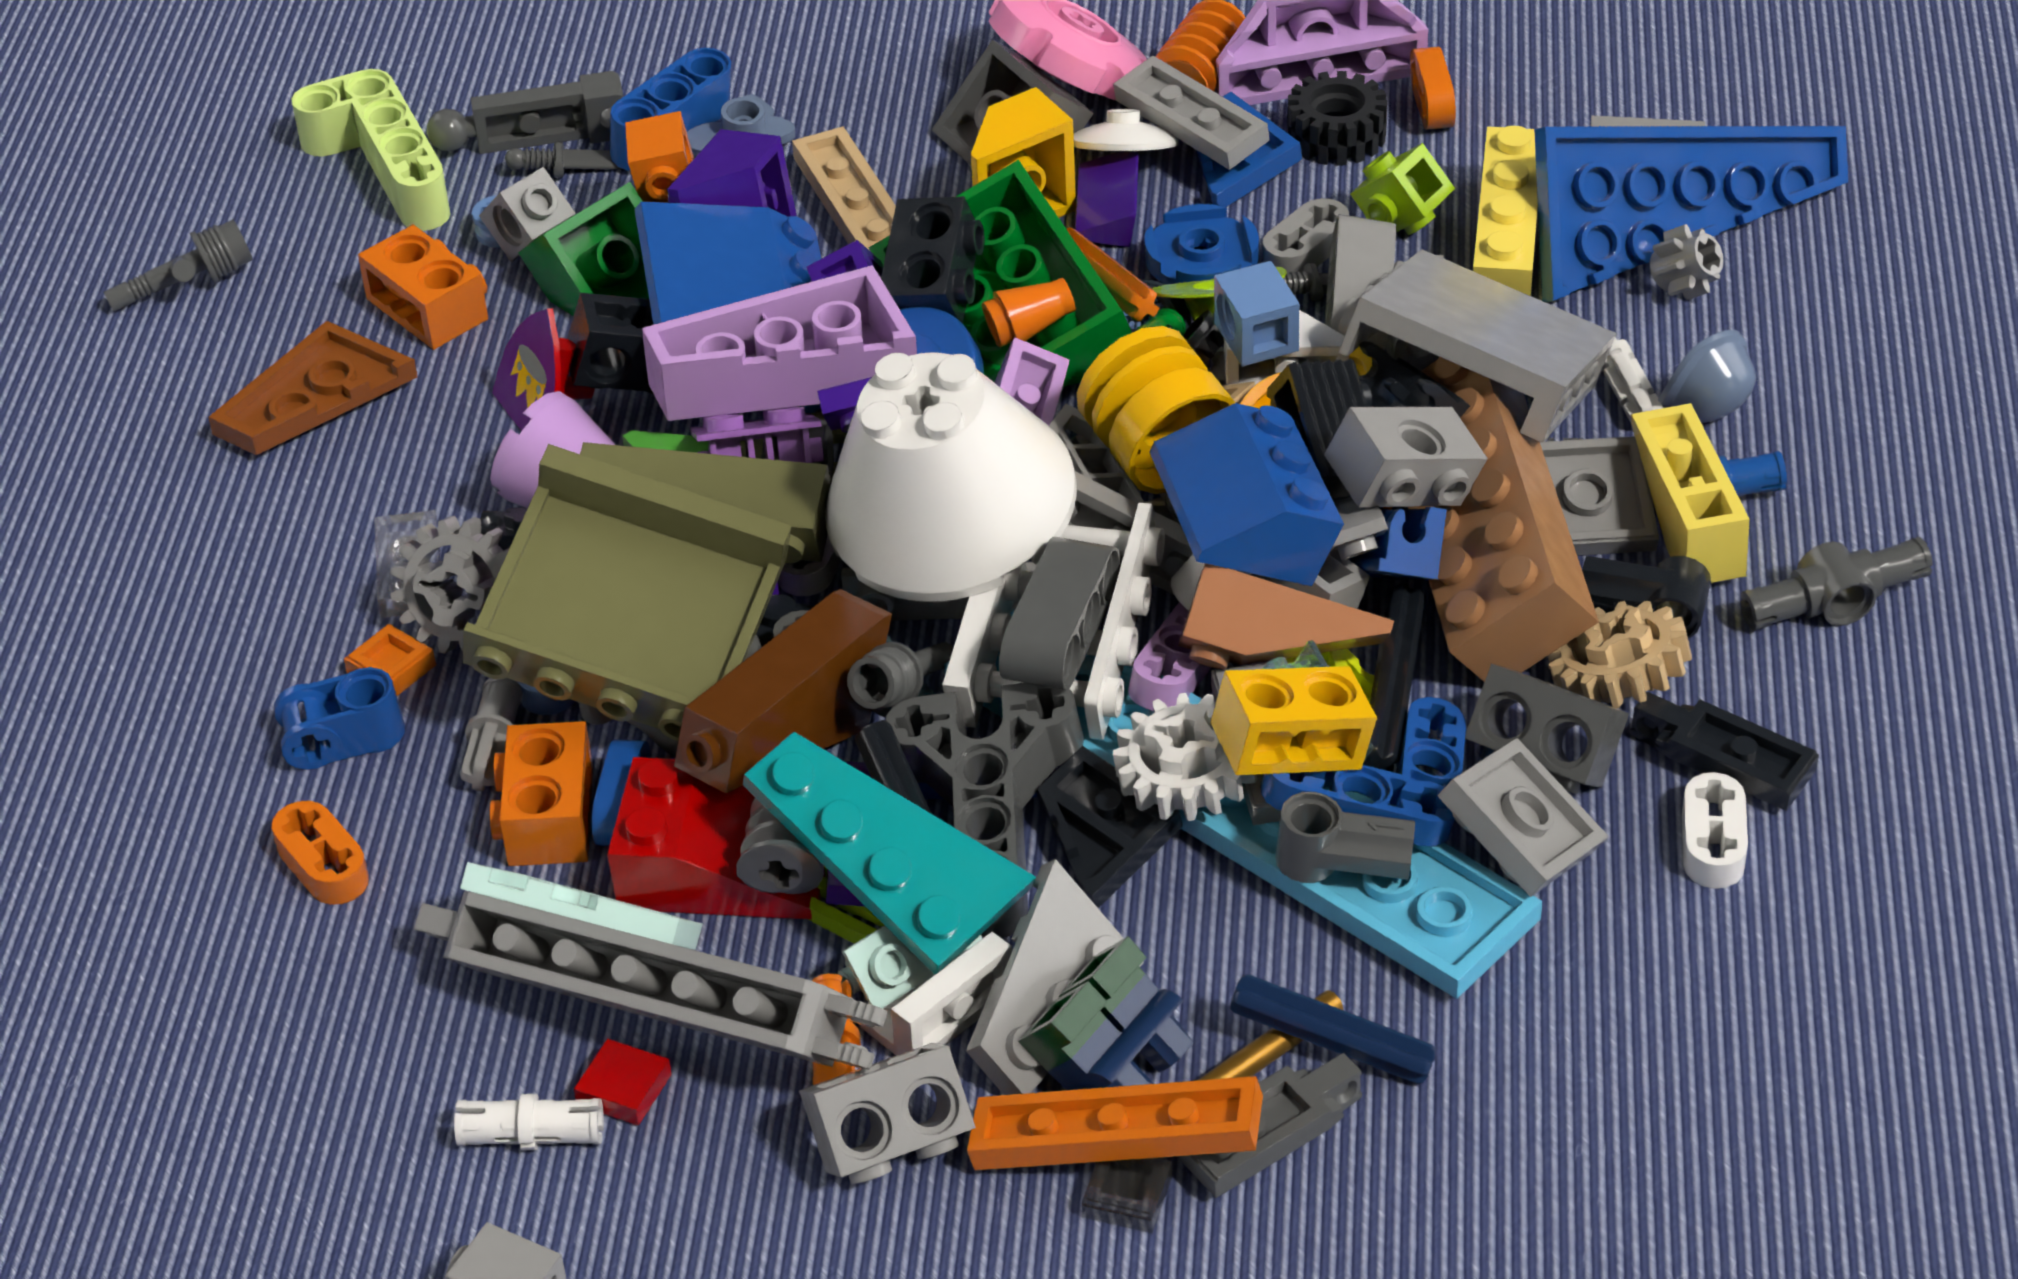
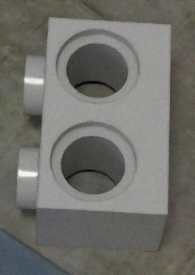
(885, 1099)

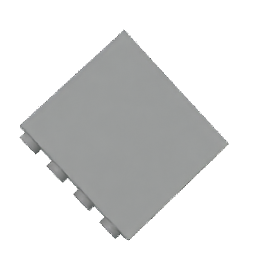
(1486, 331)

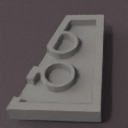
(1048, 953)

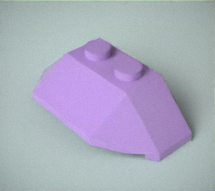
(1300, 38)

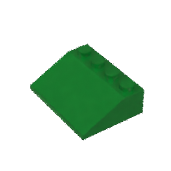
(1028, 248)

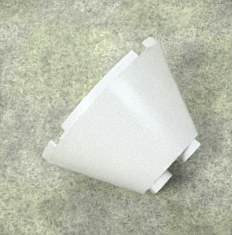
(944, 481)

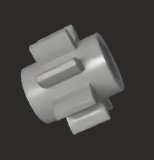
(1686, 262)

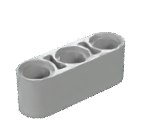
(1358, 257)

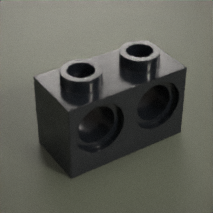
(933, 254)
(610, 342)

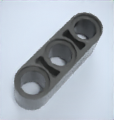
(1059, 613)

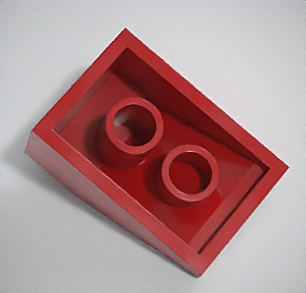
(682, 844)

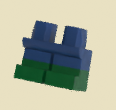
(1105, 1022)

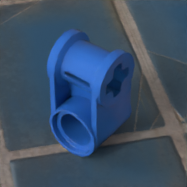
(345, 716)

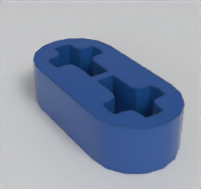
(612, 786)

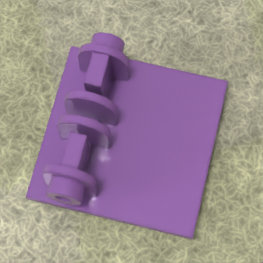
(786, 424)

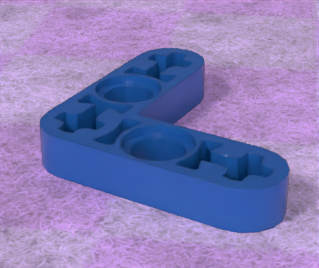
(1408, 789)

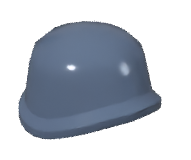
(1712, 377)

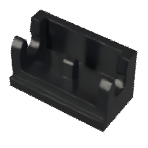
(1402, 385)

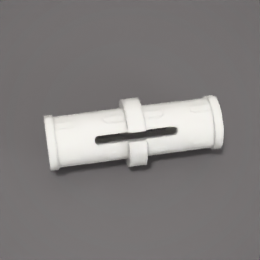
(529, 1122)

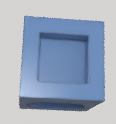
(1256, 313)

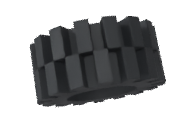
(1337, 117)

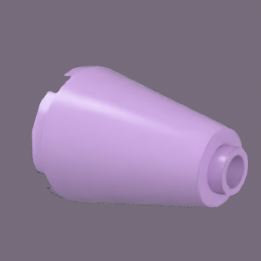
(553, 421)

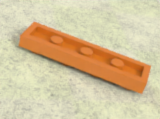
(1116, 1123)

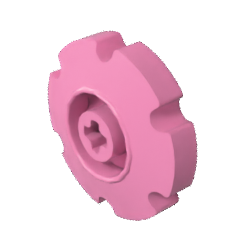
(1066, 42)

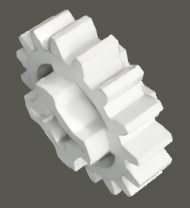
(1176, 760)

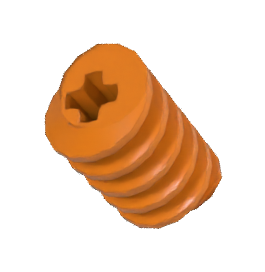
(1201, 40)

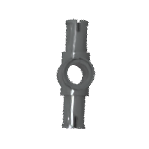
(1836, 583)

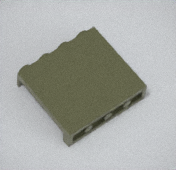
(626, 592)

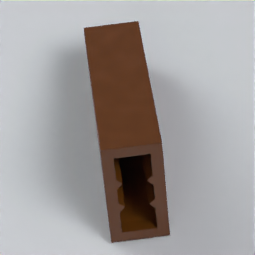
(783, 689)

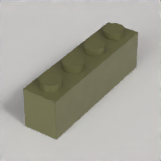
(768, 487)

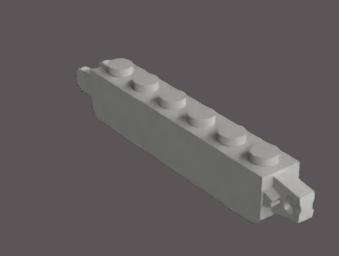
(652, 978)

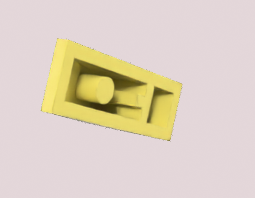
(1692, 491)

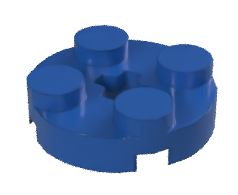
(1226, 241)

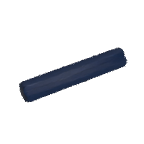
(1333, 1028)

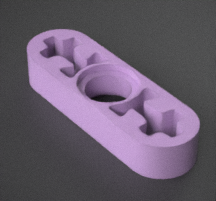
(1165, 658)

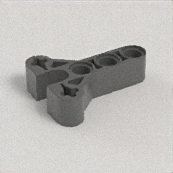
(992, 775)

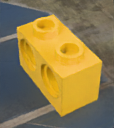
(1293, 720)

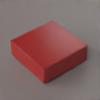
(624, 1080)

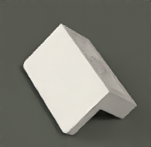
(946, 1002)

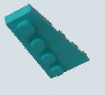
(896, 858)

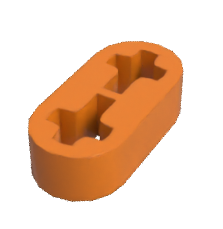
(1432, 88)
(331, 846)

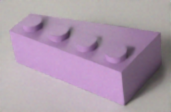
(775, 347)

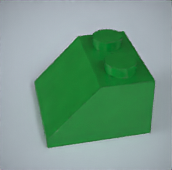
(591, 253)

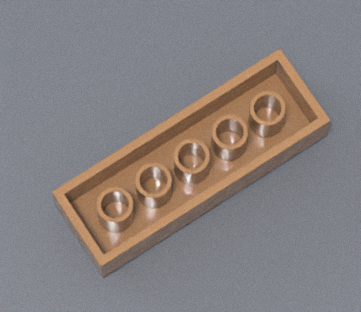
(1507, 559)

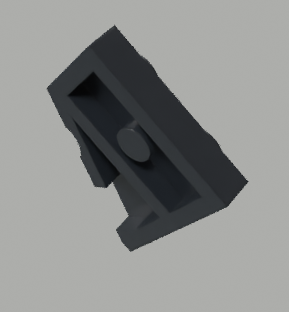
(1100, 826)

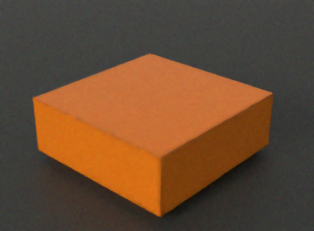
(394, 653)

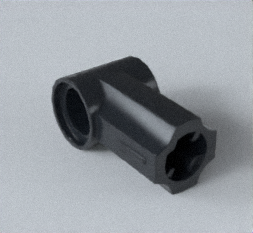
(1674, 583)

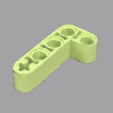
(372, 114)

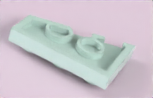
(580, 905)

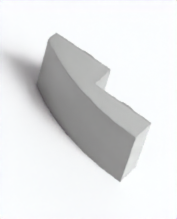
(1359, 529)

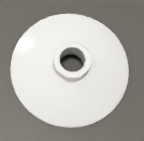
(1124, 133)

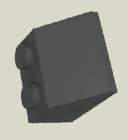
(994, 78)

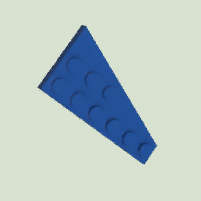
(1618, 188)

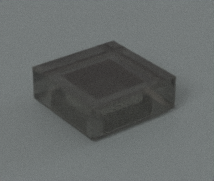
(1128, 1192)

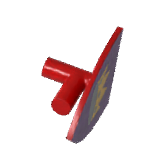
(535, 365)

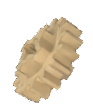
(1623, 654)

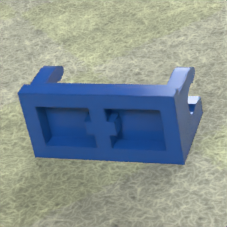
(1408, 547)

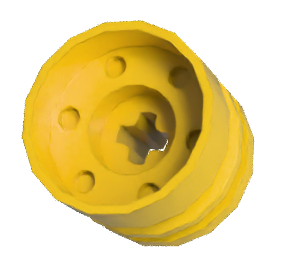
(1144, 392)

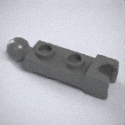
(532, 116)

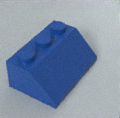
(1249, 493)

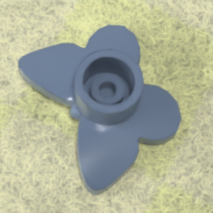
(744, 115)

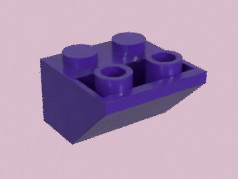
(737, 171)

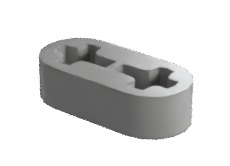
(1303, 235)

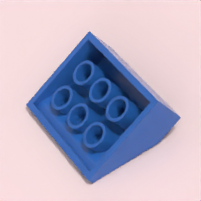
(720, 256)

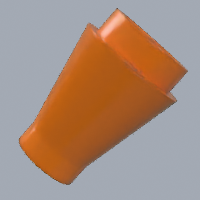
(1026, 310)

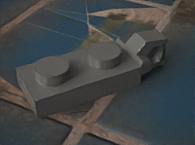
(1293, 1113)

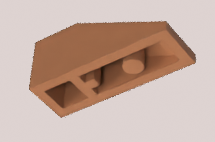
(1257, 620)

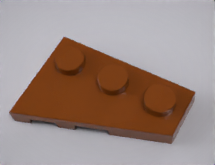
(309, 386)

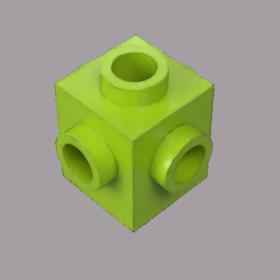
(1403, 189)

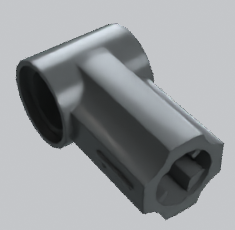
(1322, 838)

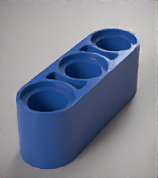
(693, 84)

